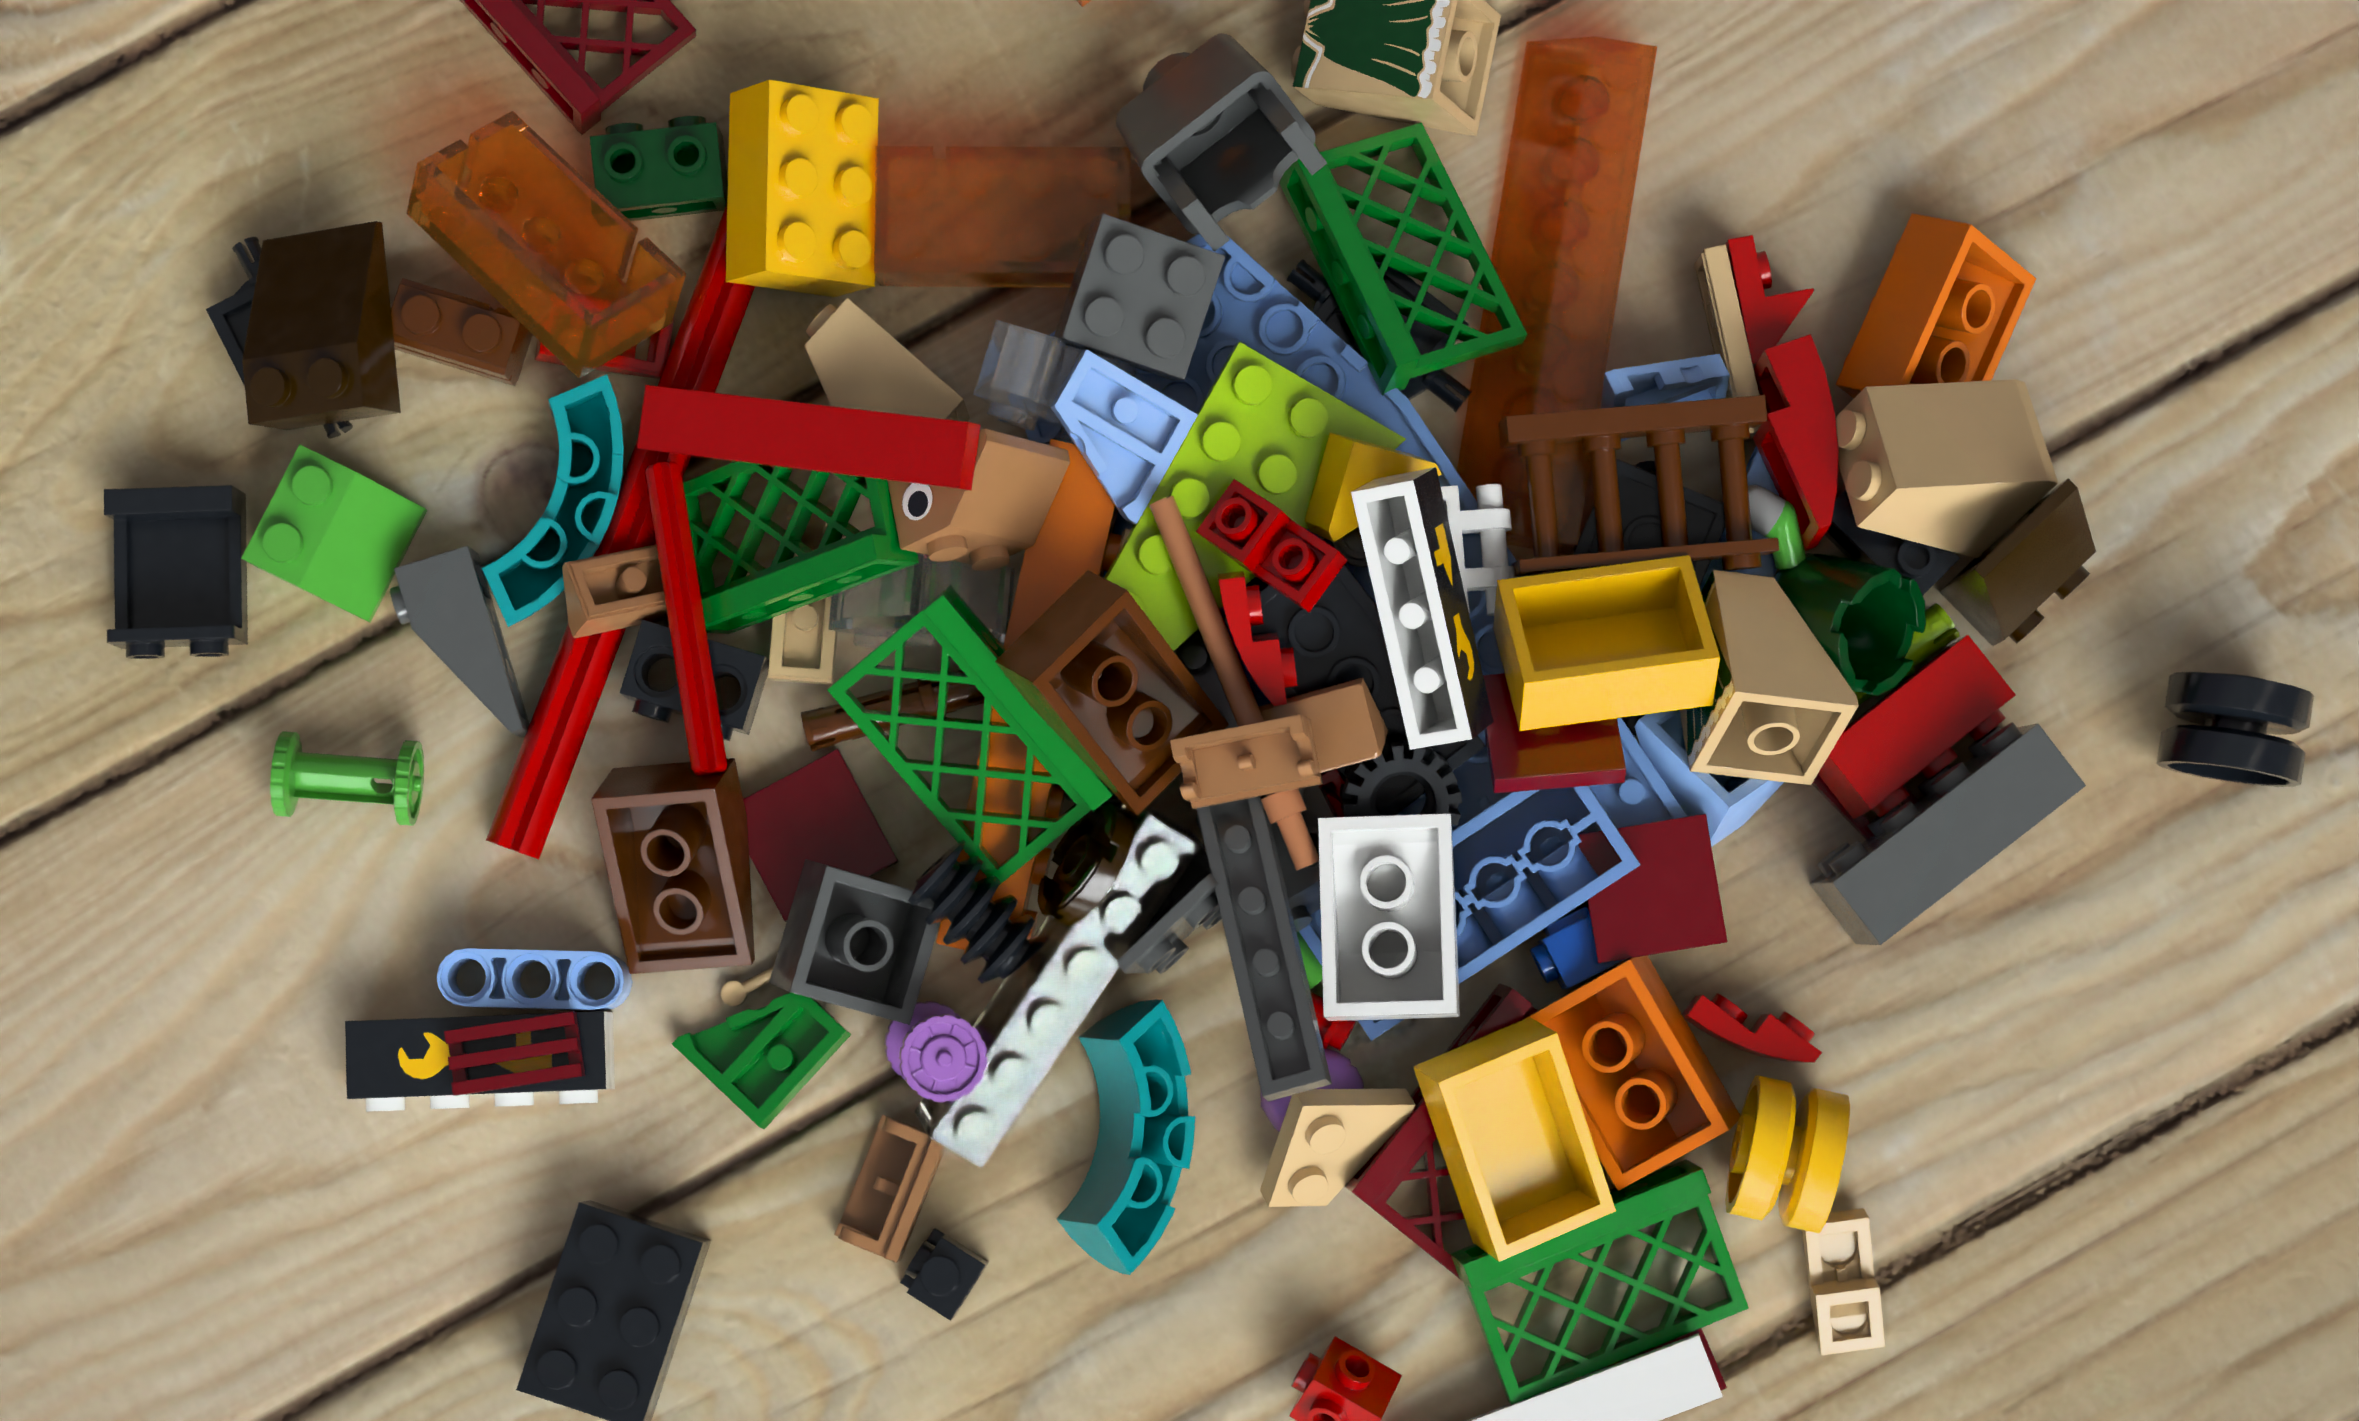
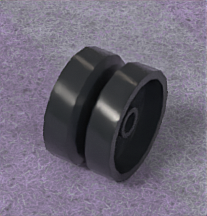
(2234, 728)

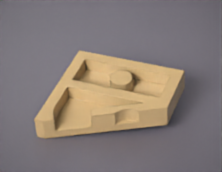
(1328, 1140)

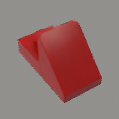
(1762, 316)

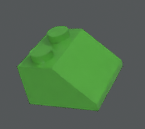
(334, 533)

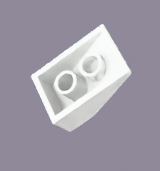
(1388, 917)

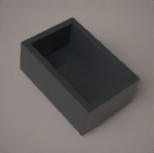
(613, 1314)

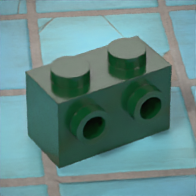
(661, 169)

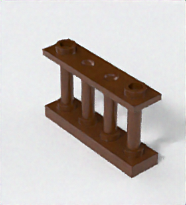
(1664, 430)

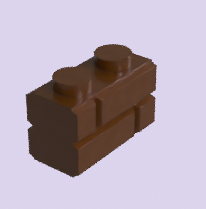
(458, 332)

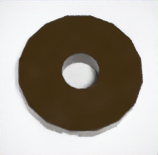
(1088, 864)

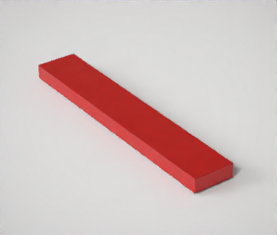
(809, 437)

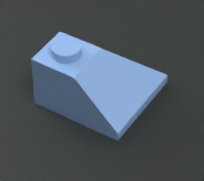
(1724, 799)

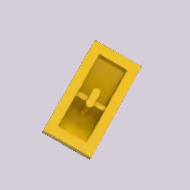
(1344, 468)

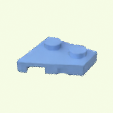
(1666, 382)
(1121, 430)

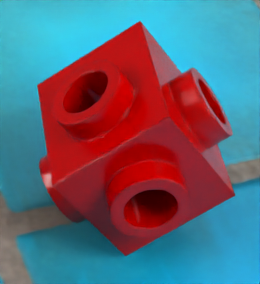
(1343, 1386)

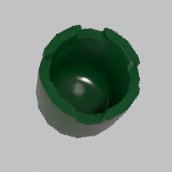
(1858, 615)

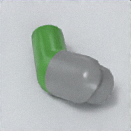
(1778, 519)

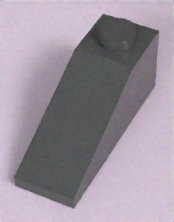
(456, 618)

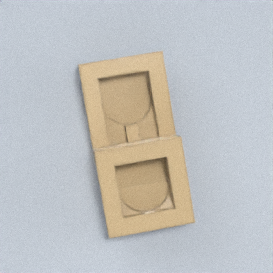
(1843, 1284)

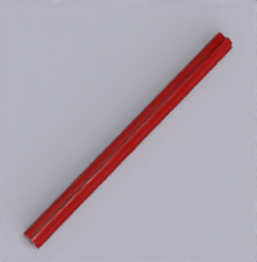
(585, 662)

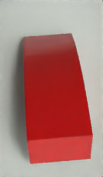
(1799, 433)

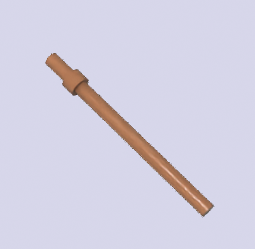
(1279, 807)

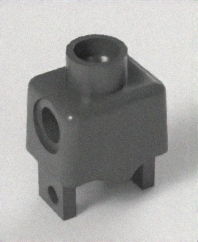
(1215, 134)

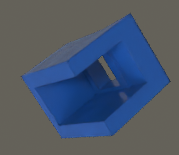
(1569, 951)

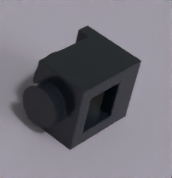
(943, 1273)

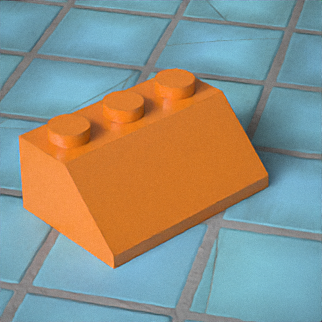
(1938, 310)
(1637, 1071)

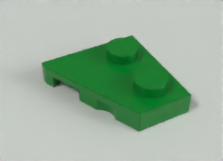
(765, 1053)

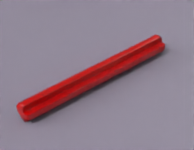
(686, 618)

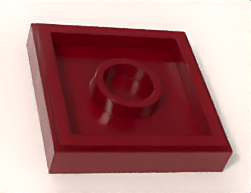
(1551, 755)
(817, 818)
(1663, 902)

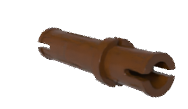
(833, 725)

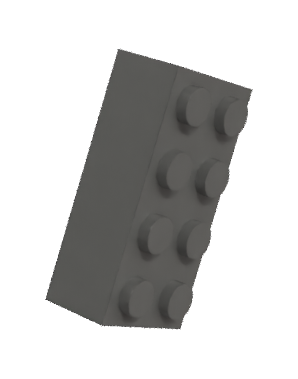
(1947, 834)

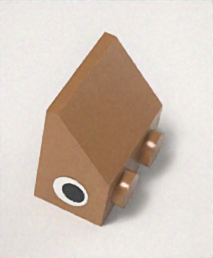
(996, 519)

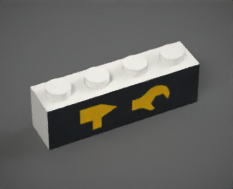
(1422, 608)
(411, 1060)

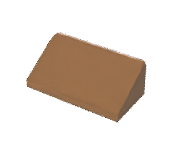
(614, 591)
(1343, 723)

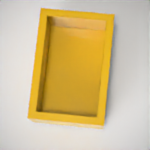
(801, 189)
(1605, 642)
(1514, 1138)

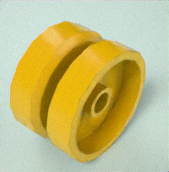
(1787, 1154)

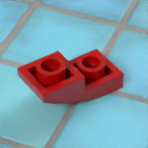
(1271, 545)
(1267, 663)
(1769, 1037)

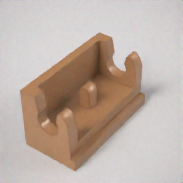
(1247, 761)
(890, 1189)

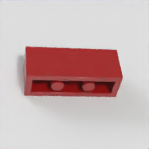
(1915, 729)

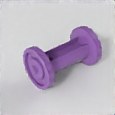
(937, 1052)

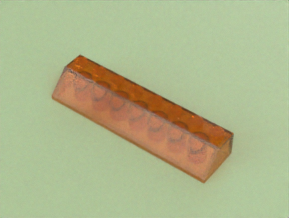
(1558, 260)

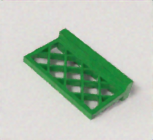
(1359, 285)
(789, 580)
(975, 652)
(1638, 1205)

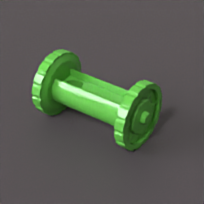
(346, 778)

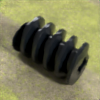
(976, 915)

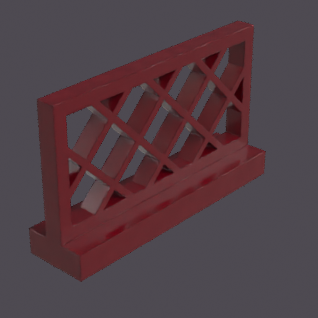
(557, 72)
(1416, 1135)

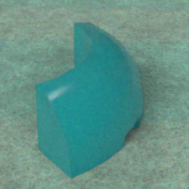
(579, 506)
(1140, 1138)

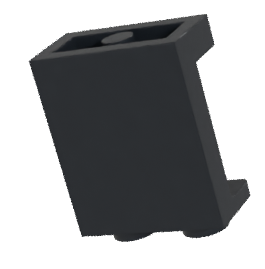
(178, 569)

